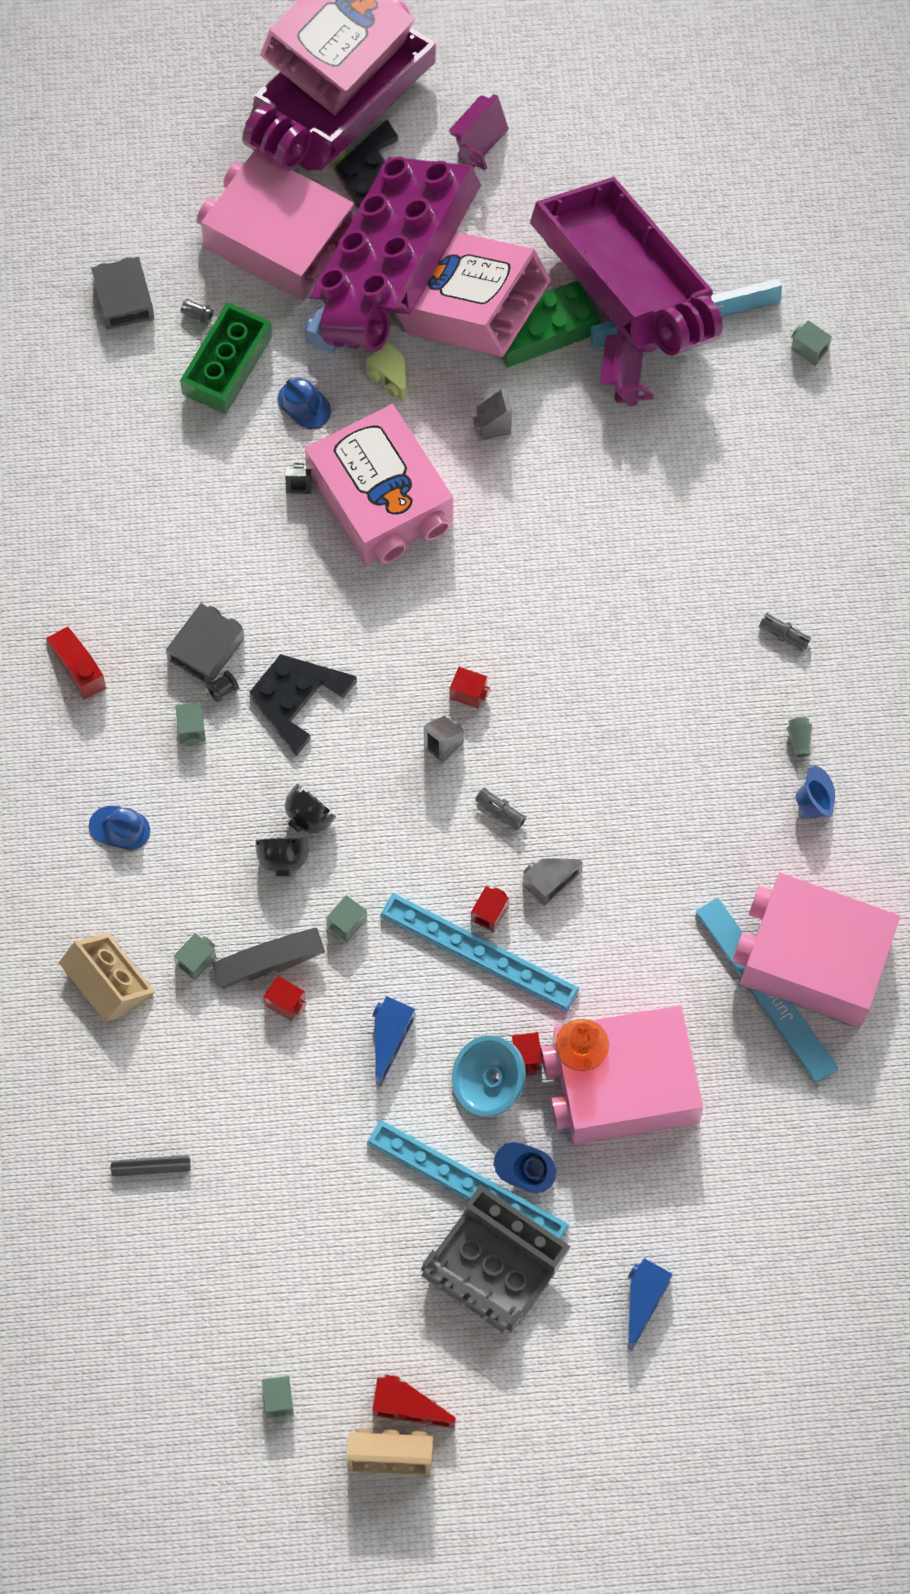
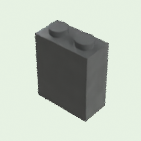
(122, 292)
(205, 643)

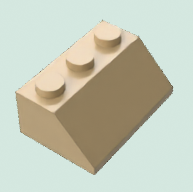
(105, 976)
(389, 1452)

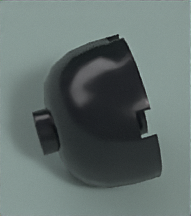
(306, 811)
(281, 854)

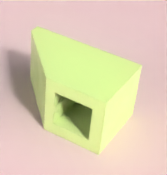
(388, 369)

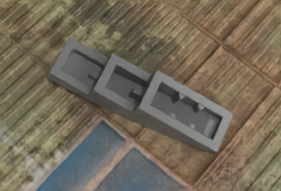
(268, 957)

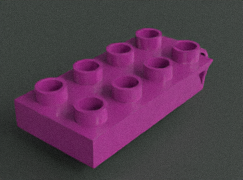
(297, 130)
(392, 248)
(629, 267)

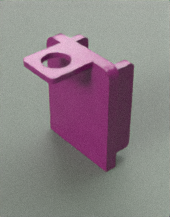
(479, 130)
(623, 370)

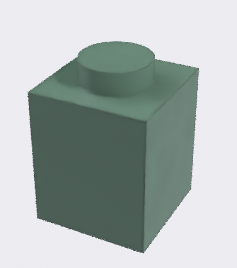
(810, 342)
(190, 723)
(346, 919)
(195, 956)
(277, 1398)

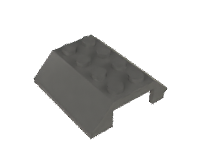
(495, 1260)

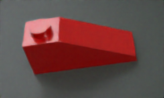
(77, 662)
(403, 1402)

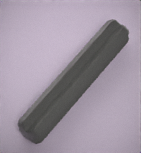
(150, 1165)

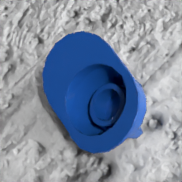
(304, 403)
(816, 795)
(119, 827)
(525, 1167)

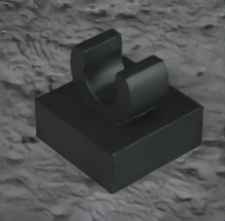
(298, 479)

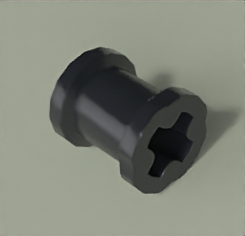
(222, 686)

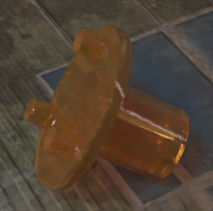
(582, 1044)

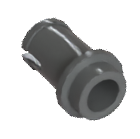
(197, 311)

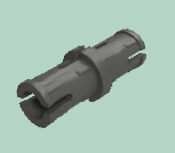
(785, 631)
(487, 799)

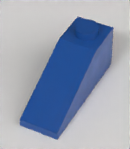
(391, 1027)
(645, 1292)

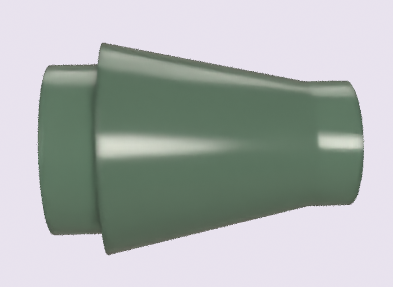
(800, 736)

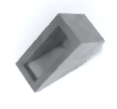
(494, 416)
(443, 737)
(550, 876)

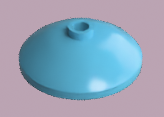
(476, 1073)

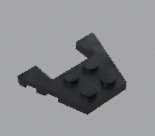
(364, 162)
(287, 689)

